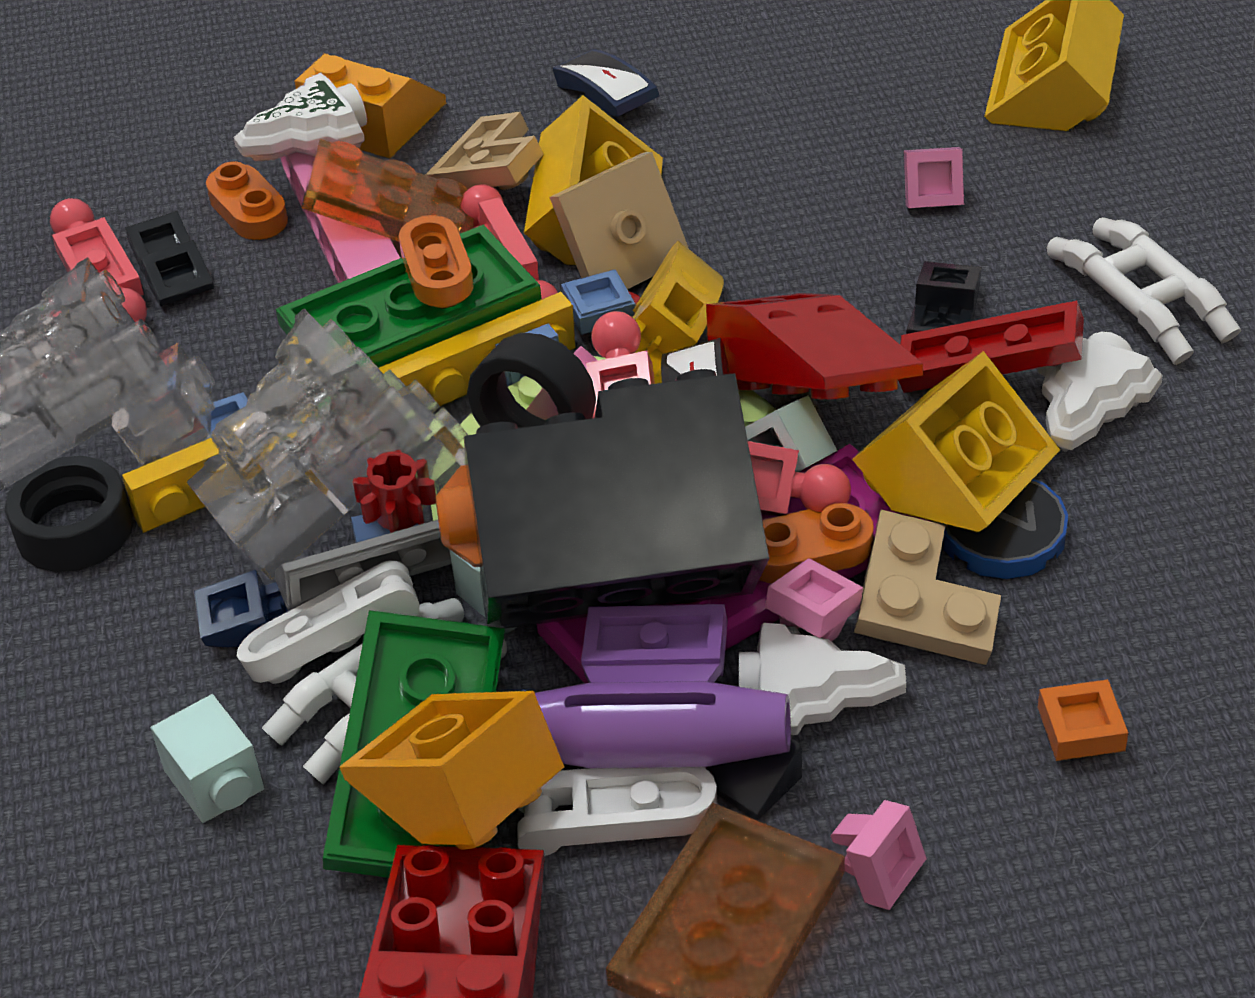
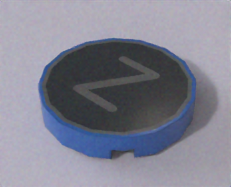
(1017, 539)

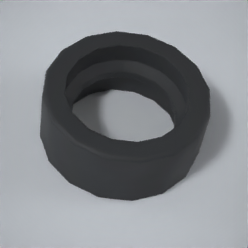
(540, 359)
(79, 543)

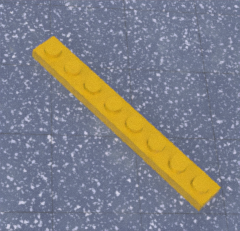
(161, 490)

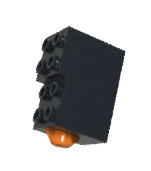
(611, 508)

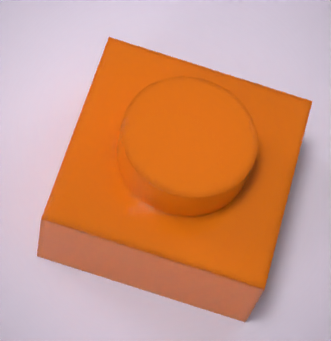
(1082, 720)

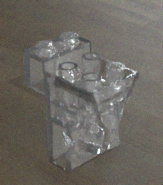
(89, 367)
(305, 438)

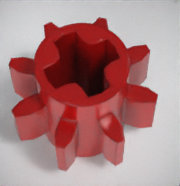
(395, 491)

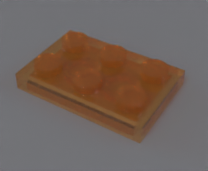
(378, 192)
(727, 913)

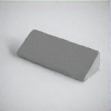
(311, 576)

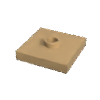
(620, 221)

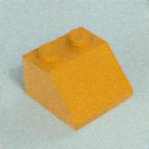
(393, 103)
(458, 765)

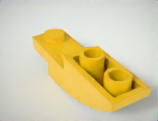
(675, 303)

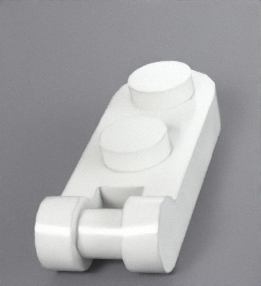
(326, 622)
(616, 806)

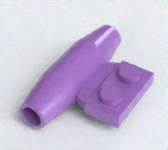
(656, 695)

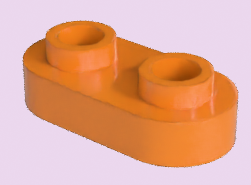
(246, 201)
(436, 261)
(834, 538)

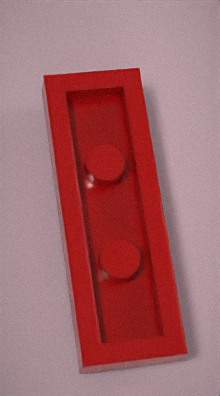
(1010, 341)

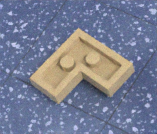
(491, 153)
(913, 608)

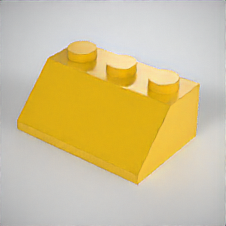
(1056, 65)
(574, 149)
(959, 450)

